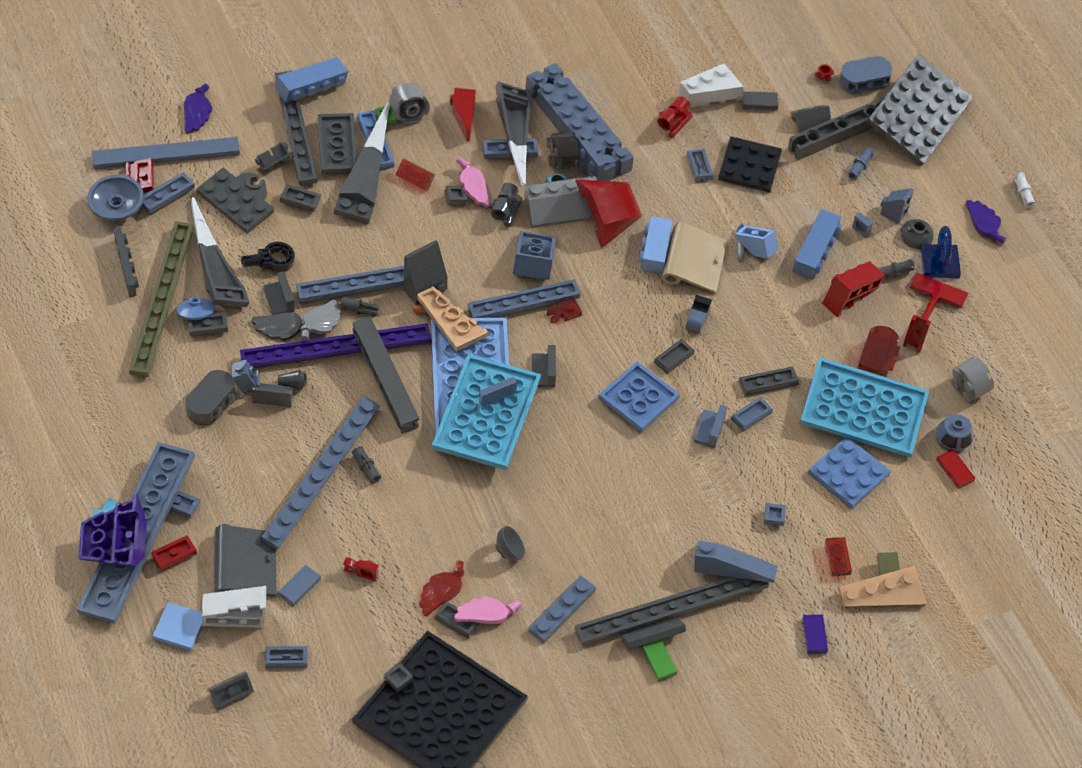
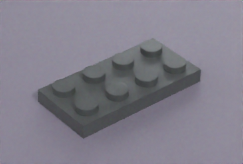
(337, 143)

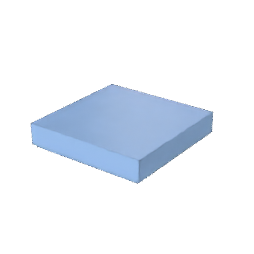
(179, 626)

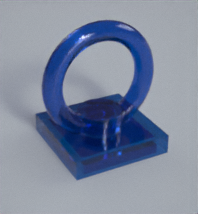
(941, 259)

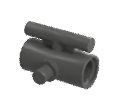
(506, 204)

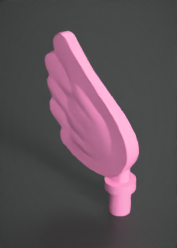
(473, 183)
(486, 611)

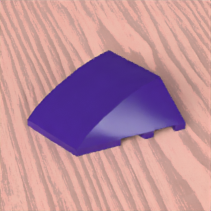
(115, 535)

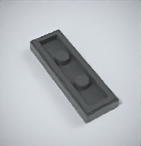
(768, 381)
(653, 633)

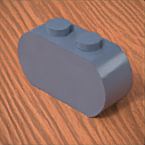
(865, 74)

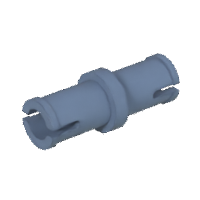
(860, 163)

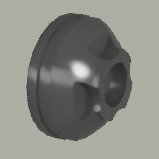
(915, 238)
(509, 544)

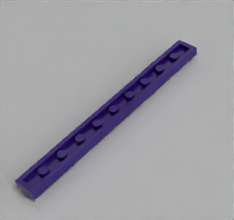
(332, 346)

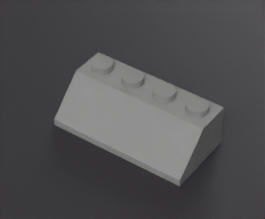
(556, 203)

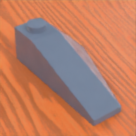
(730, 562)

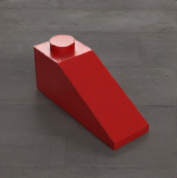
(463, 109)

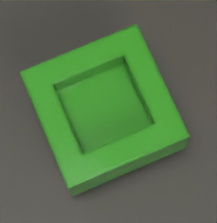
(391, 115)

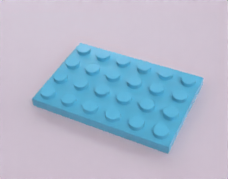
(864, 407)
(488, 431)

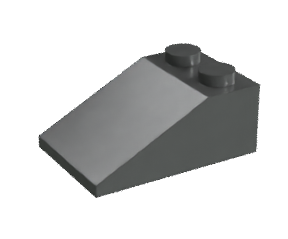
(424, 270)

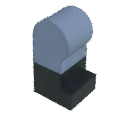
(698, 313)

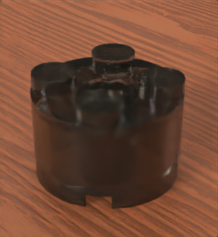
(563, 150)

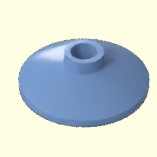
(195, 309)

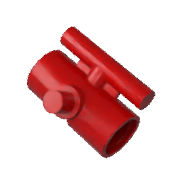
(675, 116)

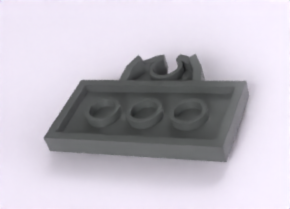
(237, 198)

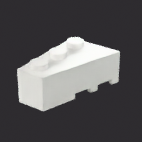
(711, 86)
(235, 608)

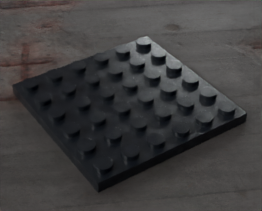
(446, 711)

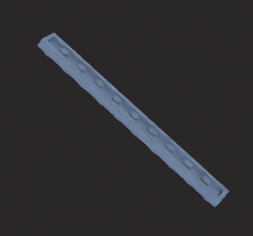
(319, 473)

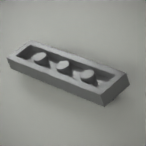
(127, 267)

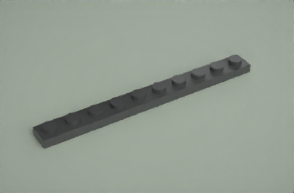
(666, 608)

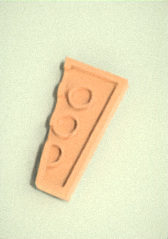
(452, 322)
(893, 588)

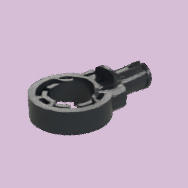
(265, 259)

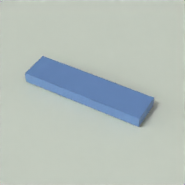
(367, 121)

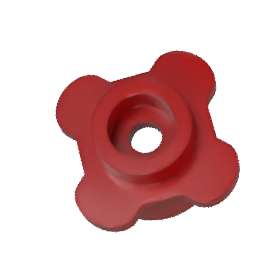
(824, 72)

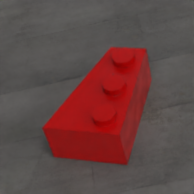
(852, 285)

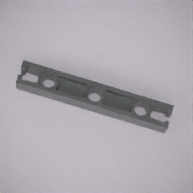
(832, 131)
(385, 374)

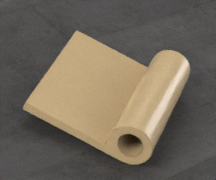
(694, 257)

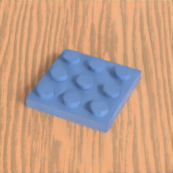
(639, 396)
(849, 472)

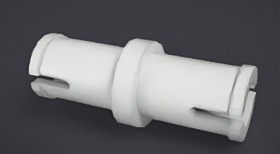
(1024, 190)

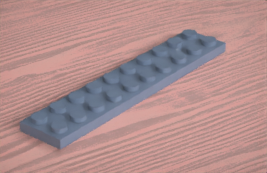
(157, 491)

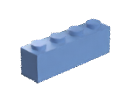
(311, 79)
(817, 244)

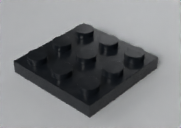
(750, 164)

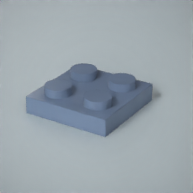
(590, 161)

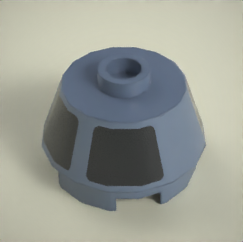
(955, 433)

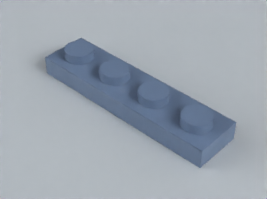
(562, 609)

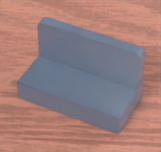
(710, 426)

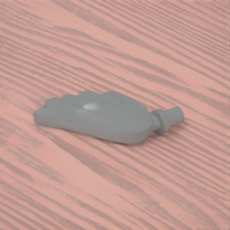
(320, 320)

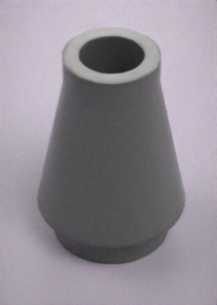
(293, 379)

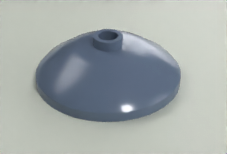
(115, 197)

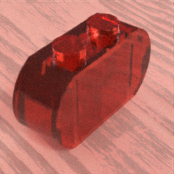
(879, 351)

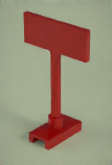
(938, 291)

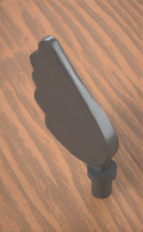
(278, 325)

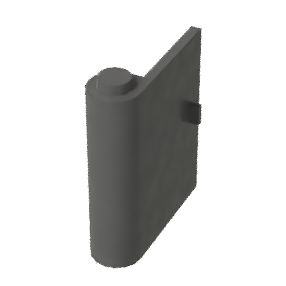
(243, 560)

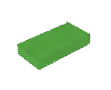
(659, 660)

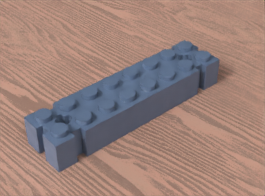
(573, 113)

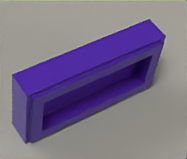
(815, 634)

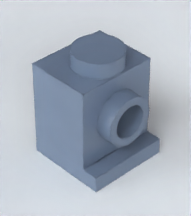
(245, 376)

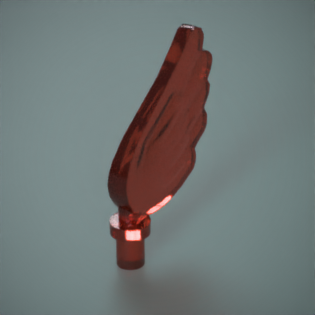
(441, 589)

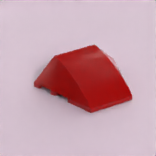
(611, 206)

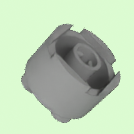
(409, 103)
(972, 379)

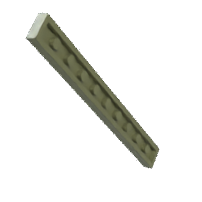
(161, 299)

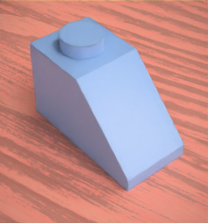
(758, 241)

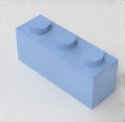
(655, 244)

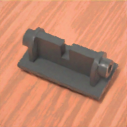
(279, 155)

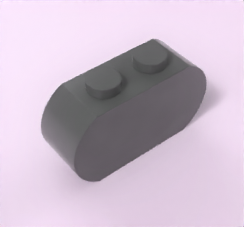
(210, 397)

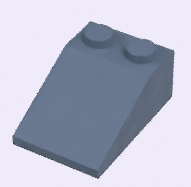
(534, 255)

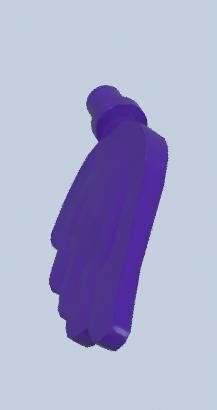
(197, 109)
(985, 220)

